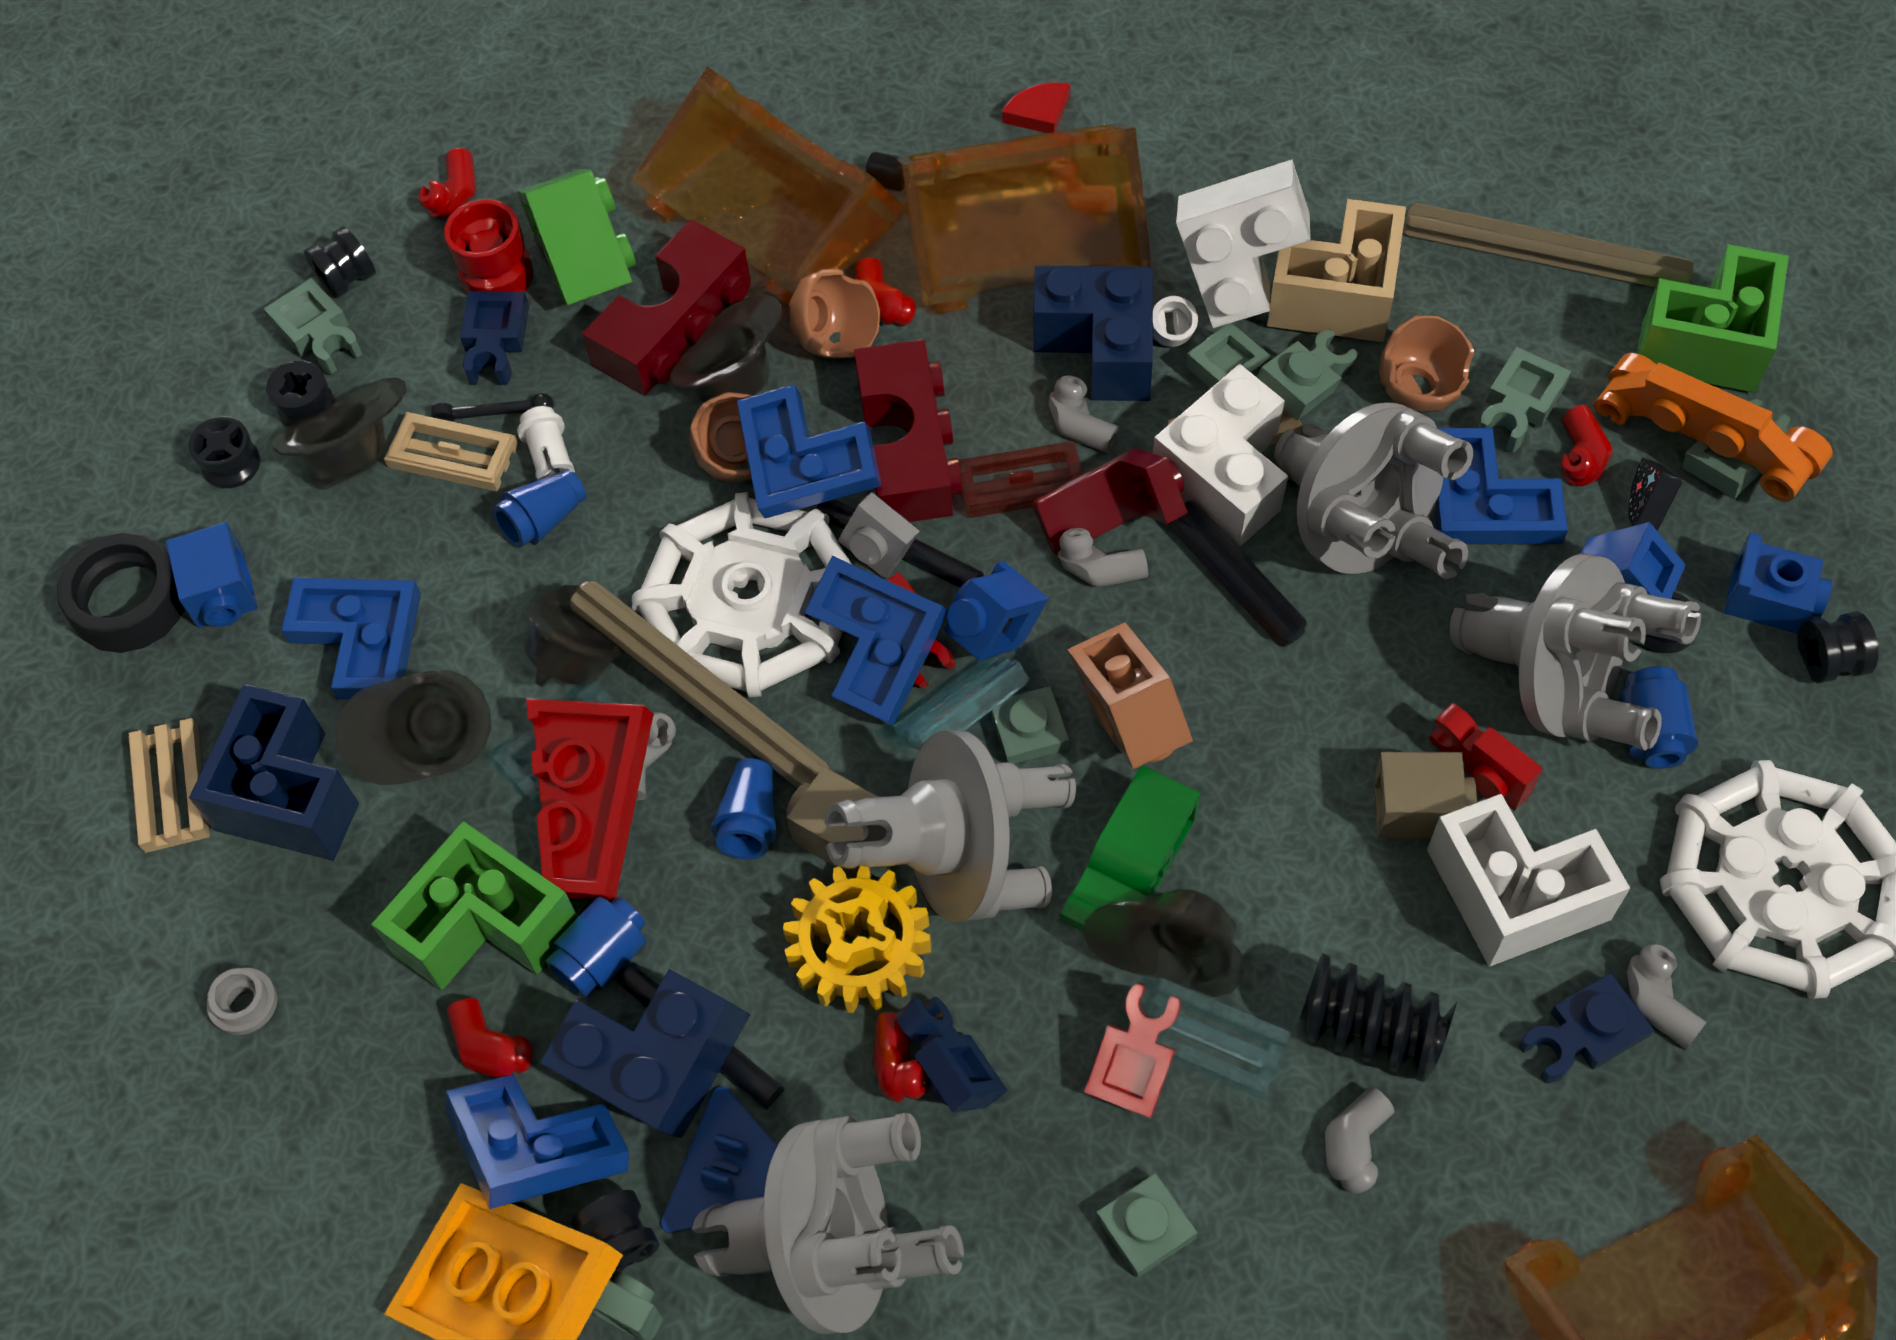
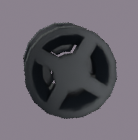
(340, 261)
(287, 387)
(226, 437)
(1838, 647)
(617, 1223)

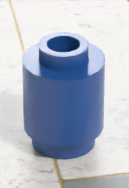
(1663, 690)
(597, 945)

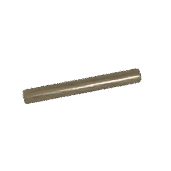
(1545, 246)
(696, 684)

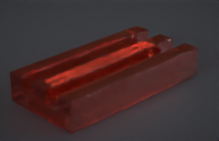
(979, 505)

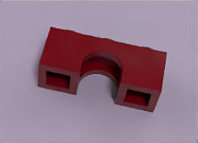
(645, 342)
(900, 391)

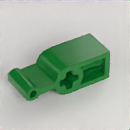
(1135, 845)

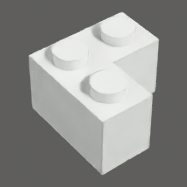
(1230, 230)
(1220, 453)
(1517, 895)

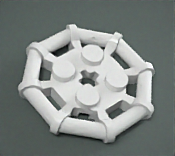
(743, 623)
(1749, 862)

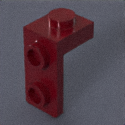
(1113, 495)

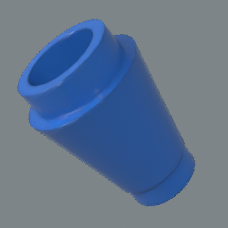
(537, 507)
(746, 812)

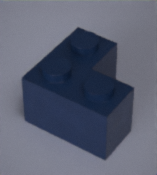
(1100, 314)
(264, 780)
(661, 1065)

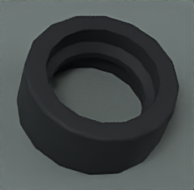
(101, 559)

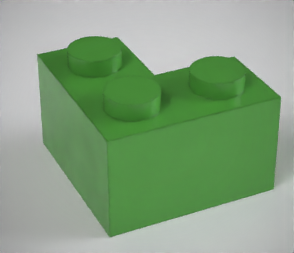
(577, 235)
(1721, 330)
(470, 896)

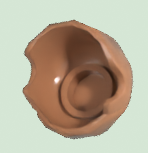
(830, 304)
(1431, 350)
(717, 436)

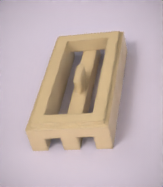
(487, 479)
(143, 791)

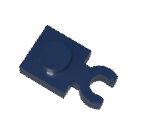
(490, 328)
(1593, 1022)
(953, 1062)

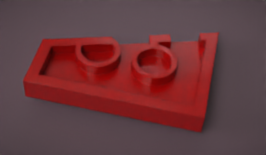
(588, 785)

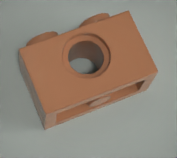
(1130, 695)

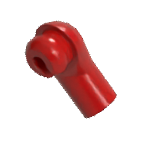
(459, 188)
(893, 304)
(1590, 449)
(484, 1049)
(893, 1071)

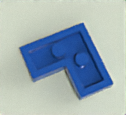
(798, 469)
(1496, 510)
(363, 616)
(892, 631)
(526, 1156)

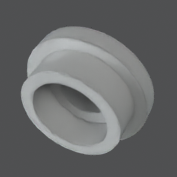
(228, 988)

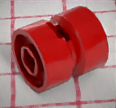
(488, 247)

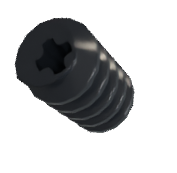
(1376, 1018)

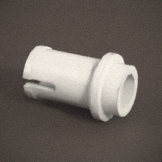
(542, 432)

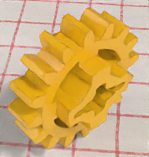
(848, 909)

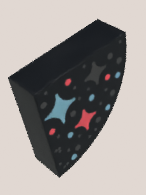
(1652, 493)

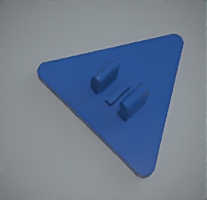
(723, 1164)

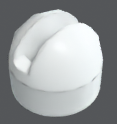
(1184, 321)

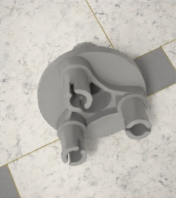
(1374, 489)
(1574, 647)
(956, 828)
(828, 1224)

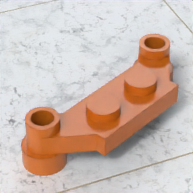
(1716, 419)

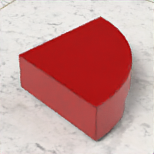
(1038, 107)

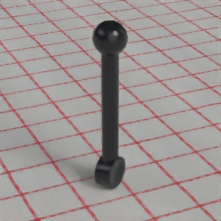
(448, 412)

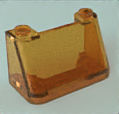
(763, 187)
(1014, 204)
(1738, 1264)

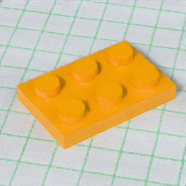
(502, 1276)

